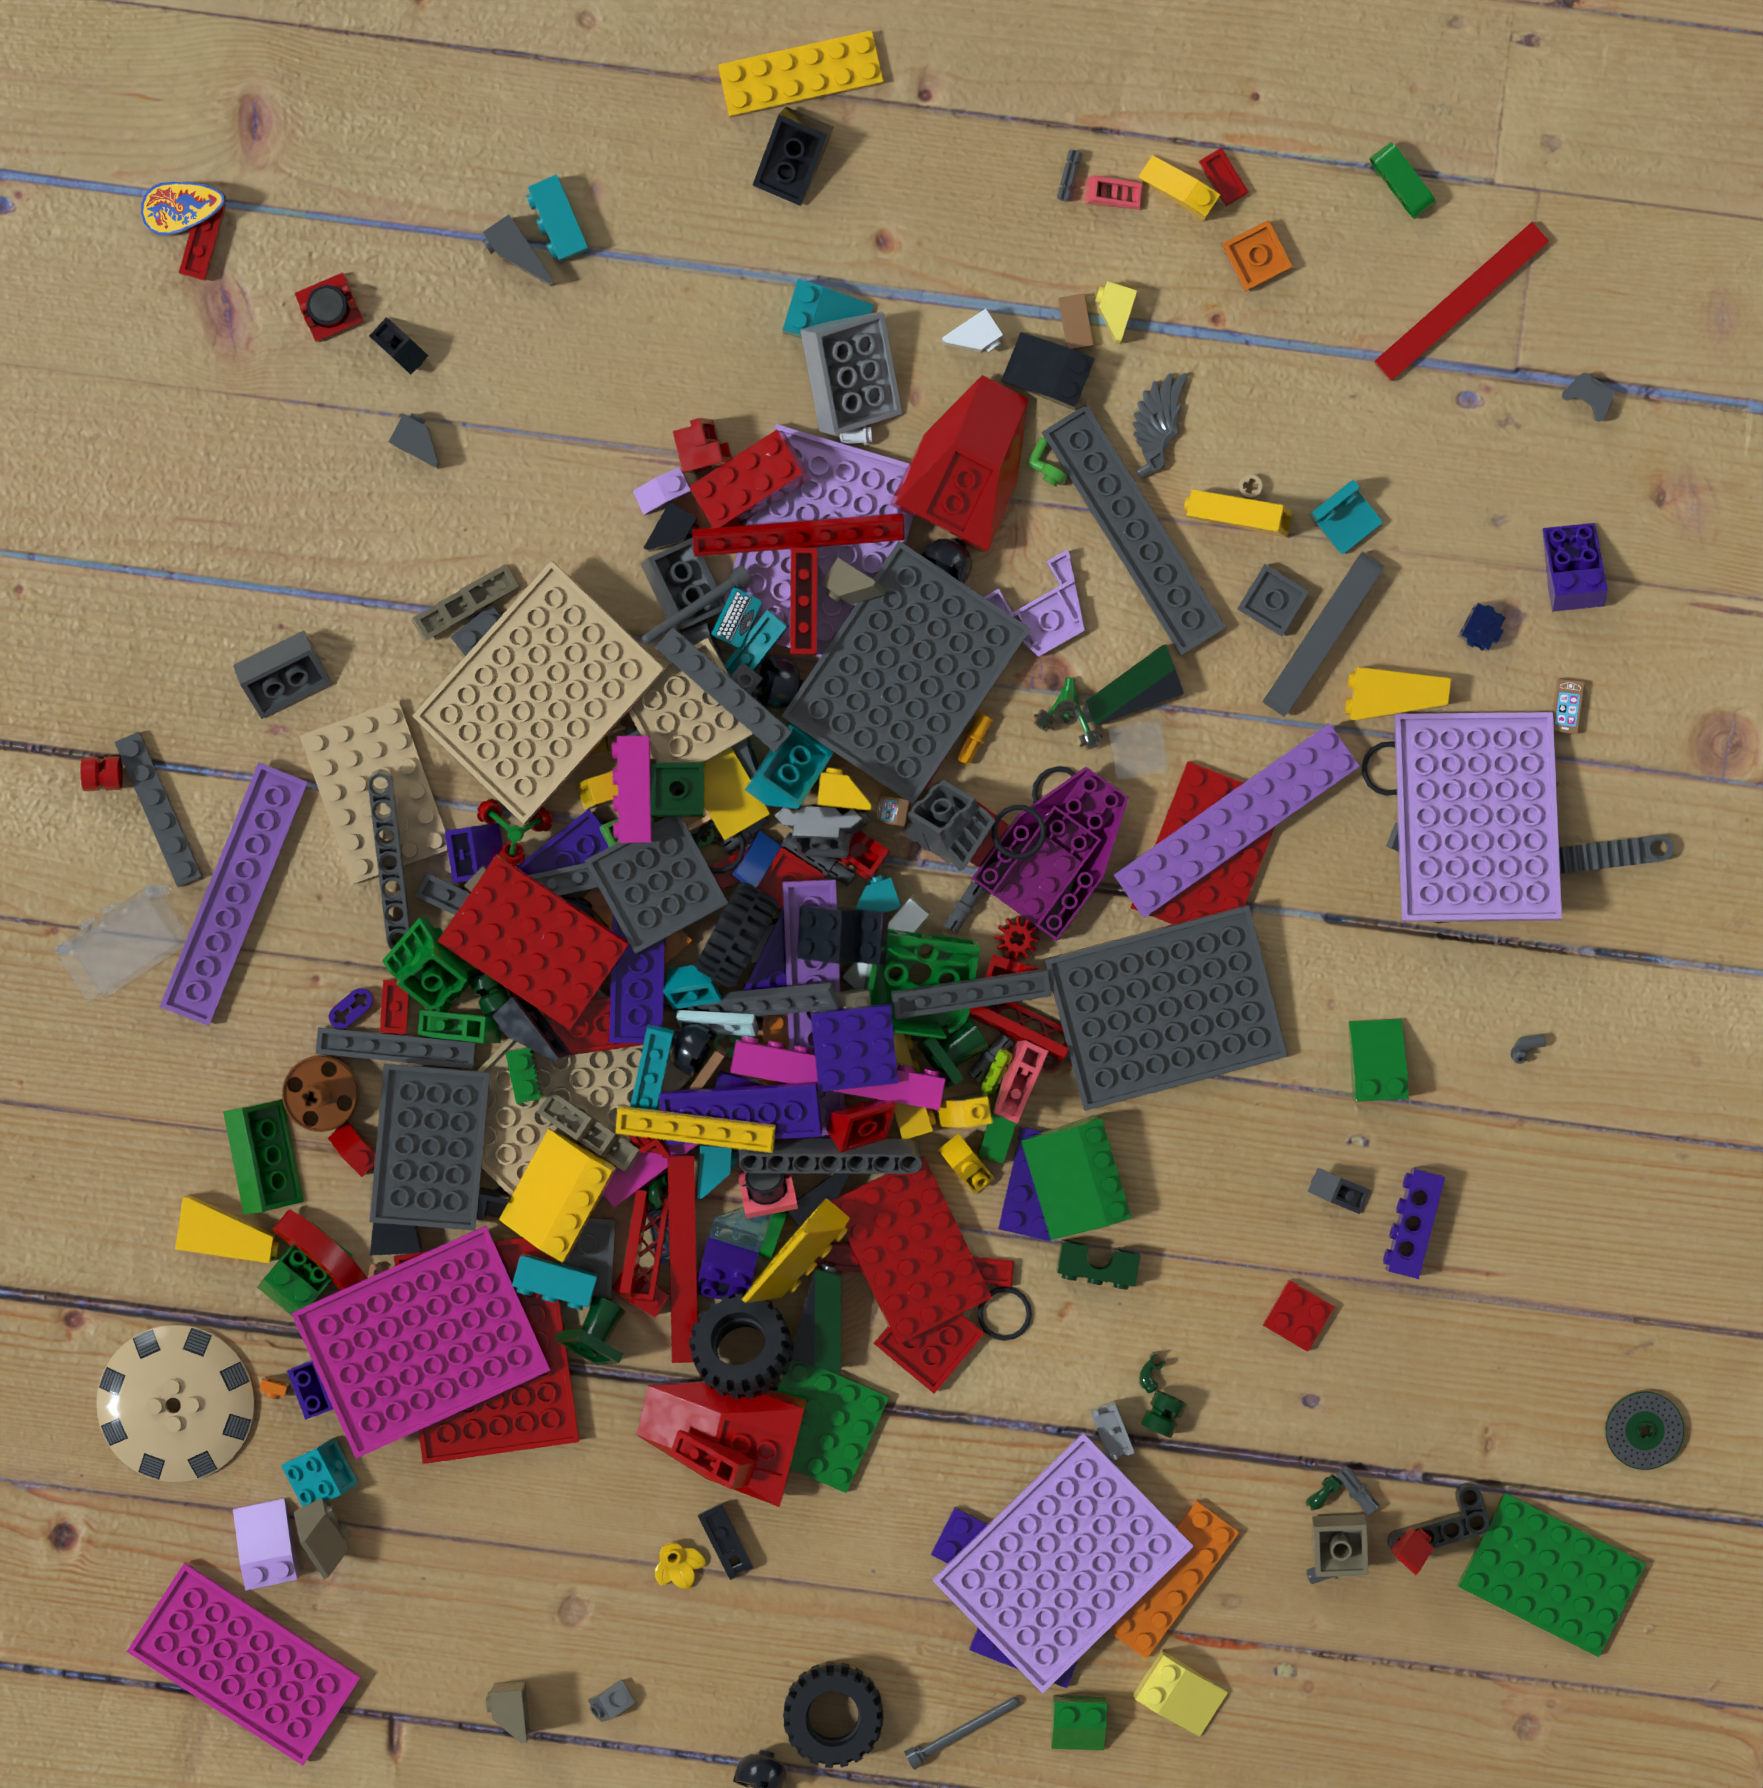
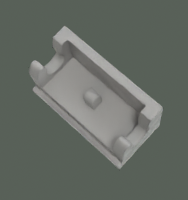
(1111, 1430)

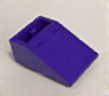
(1574, 567)

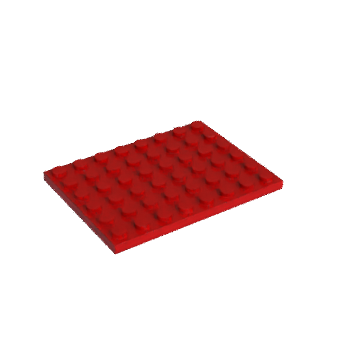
(524, 1416)

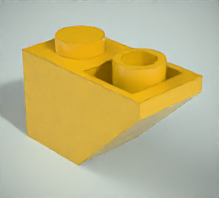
(966, 1164)

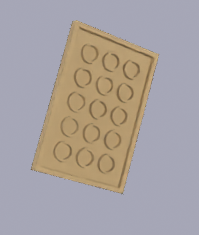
(342, 763)

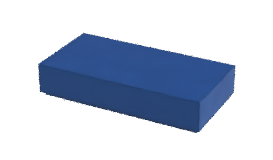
(756, 859)

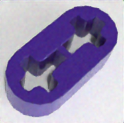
(347, 1003)

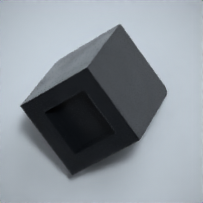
(491, 1203)

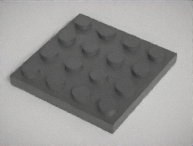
(656, 884)

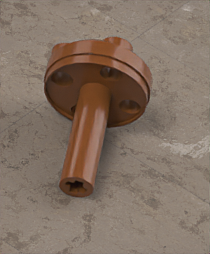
(320, 1093)

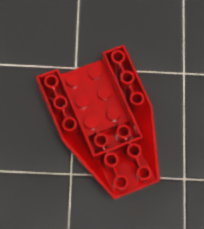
(967, 464)
(757, 1427)

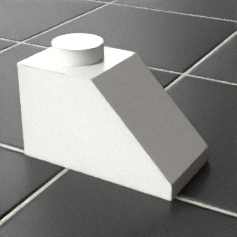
(975, 334)

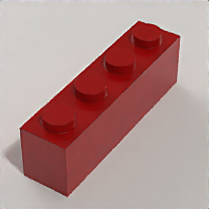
(803, 601)

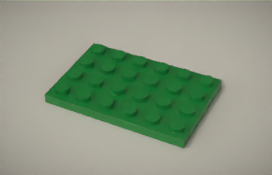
(1551, 1574)

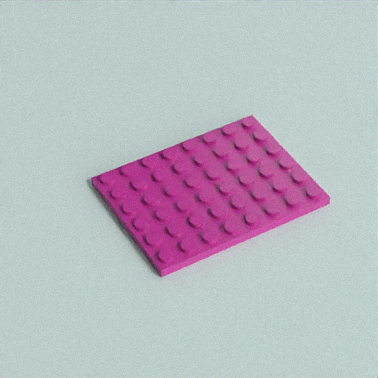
(420, 1341)

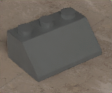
(680, 580)
(282, 674)

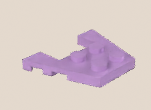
(1052, 616)

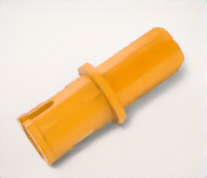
(974, 739)

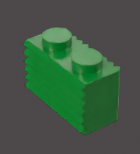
(524, 1075)

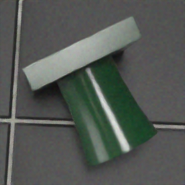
(675, 777)
(953, 1051)
(593, 1337)

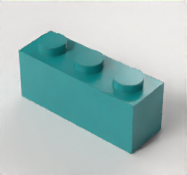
(556, 219)
(554, 1281)

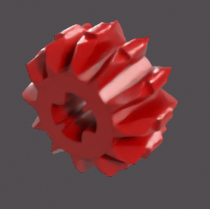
(1019, 929)

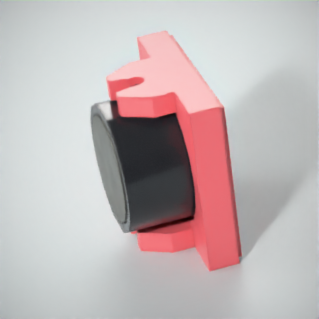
(768, 1191)

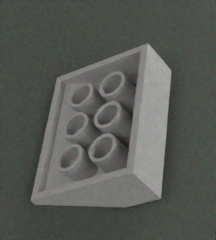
(851, 372)

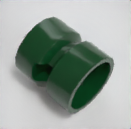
(491, 993)
(1160, 1422)

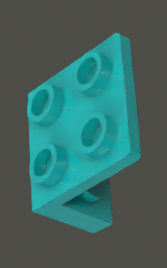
(1346, 517)
(320, 1473)

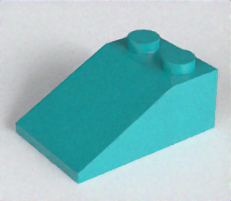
(817, 304)

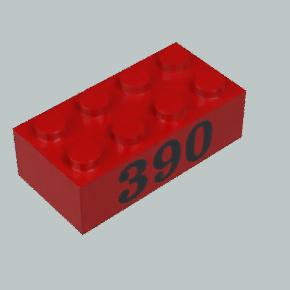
(750, 481)

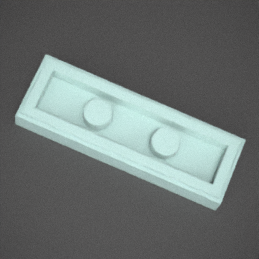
(720, 1022)

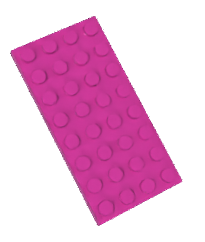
(243, 1663)

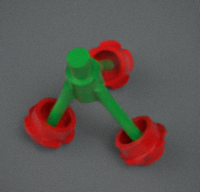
(512, 851)

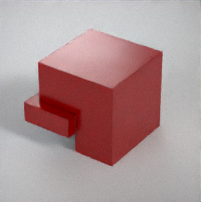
(700, 447)

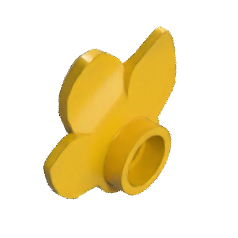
(678, 1569)

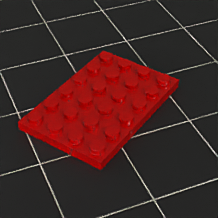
(1229, 882)
(533, 942)
(911, 1251)

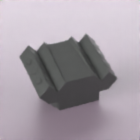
(949, 824)
(823, 829)

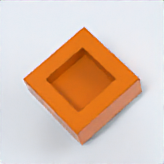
(274, 1388)

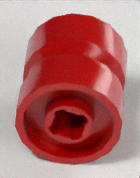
(102, 773)

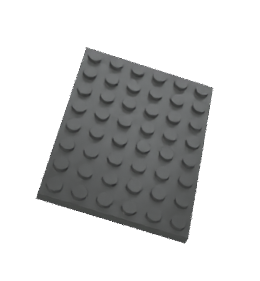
(906, 673)
(1166, 1007)

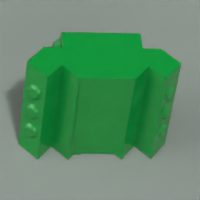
(428, 968)

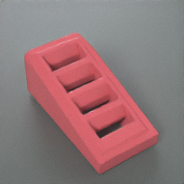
(1091, 192)

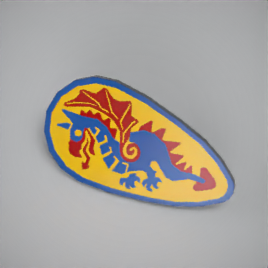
(179, 206)

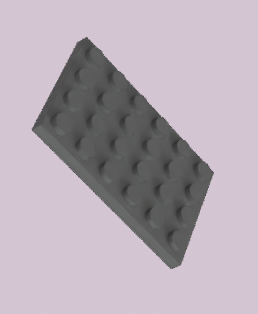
(429, 1147)

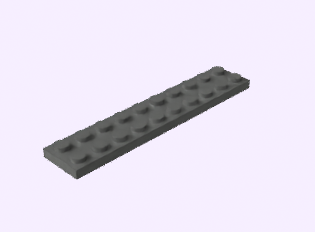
(1133, 530)

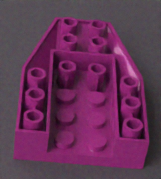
(1060, 877)

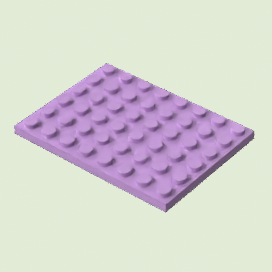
(841, 485)
(1477, 817)
(1062, 1562)

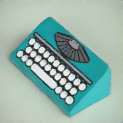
(736, 618)

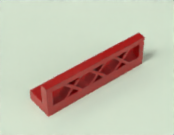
(1019, 1032)
(634, 1247)

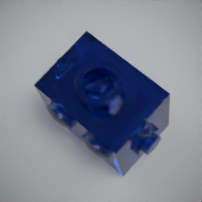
(1482, 627)

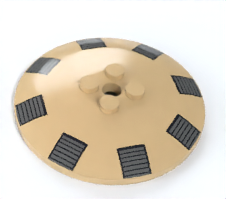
(213, 1397)

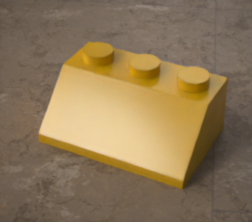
(840, 791)

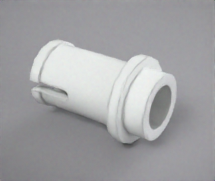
(858, 435)

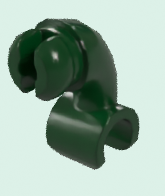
(655, 1191)
(1146, 1377)
(1317, 1500)

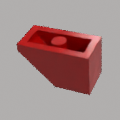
(353, 1148)
(643, 1287)
(1413, 1549)

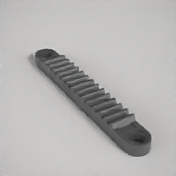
(1612, 854)

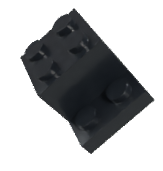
(842, 935)

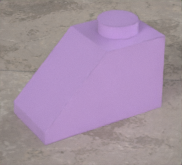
(662, 490)

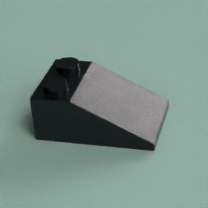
(792, 155)
(1048, 370)

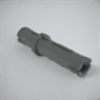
(828, 865)

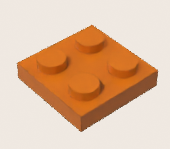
(1256, 255)

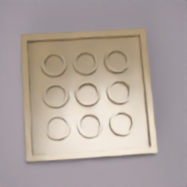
(684, 718)

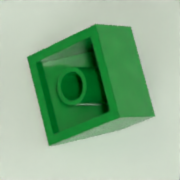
(1079, 1722)

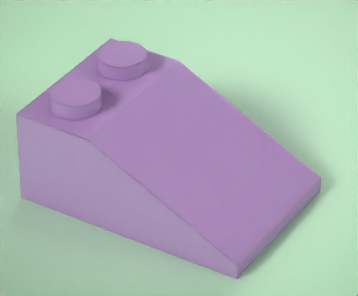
(265, 1544)

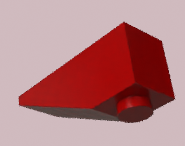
(713, 1460)

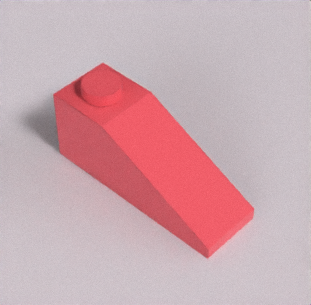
(1019, 1080)

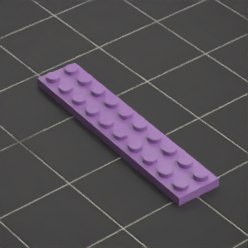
(1236, 820)
(233, 894)
(808, 972)

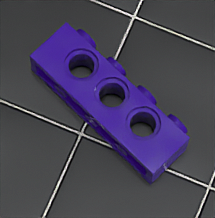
(1411, 1264)

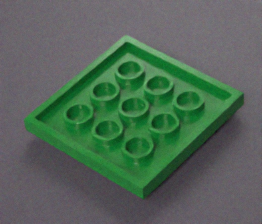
(834, 1425)

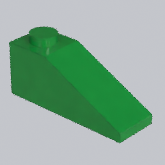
(458, 1026)

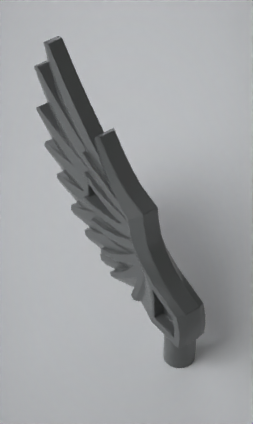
(1157, 422)

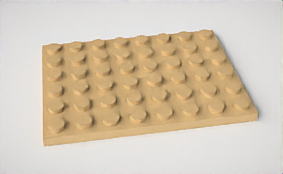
(539, 692)
(590, 1081)

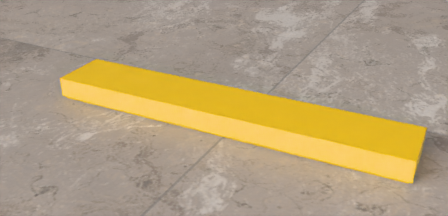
(695, 1129)

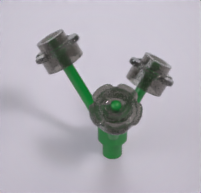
(1067, 711)

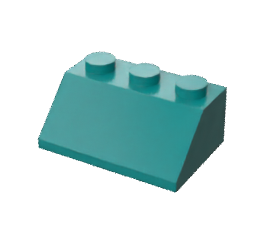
(790, 772)

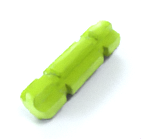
(996, 1071)

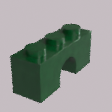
(1120, 1270)

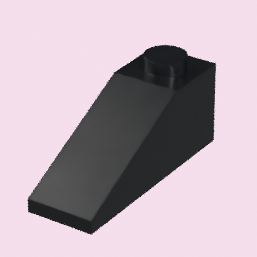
(528, 1027)
(808, 1203)

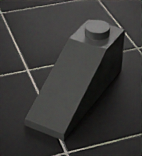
(512, 247)

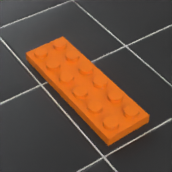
(1160, 1606)

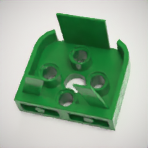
(946, 955)

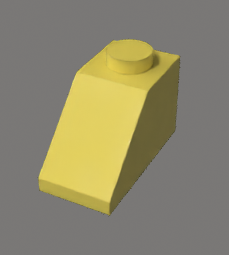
(1115, 307)

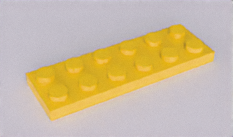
(800, 73)

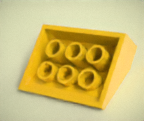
(557, 1195)
(799, 1253)

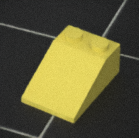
(1179, 1693)

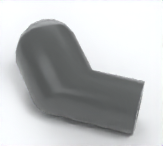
(1524, 1045)

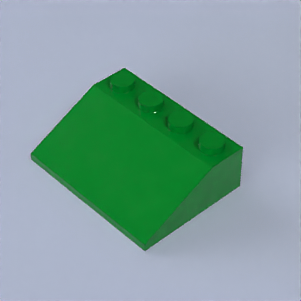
(1076, 1178)

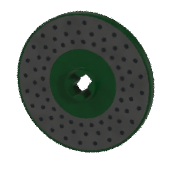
(1649, 1450)

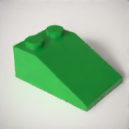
(1378, 1060)

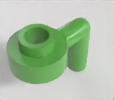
(1052, 474)

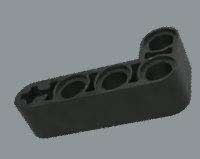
(1461, 1518)

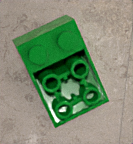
(295, 1280)

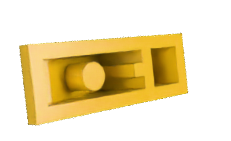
(1179, 187)

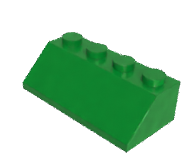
(263, 1156)

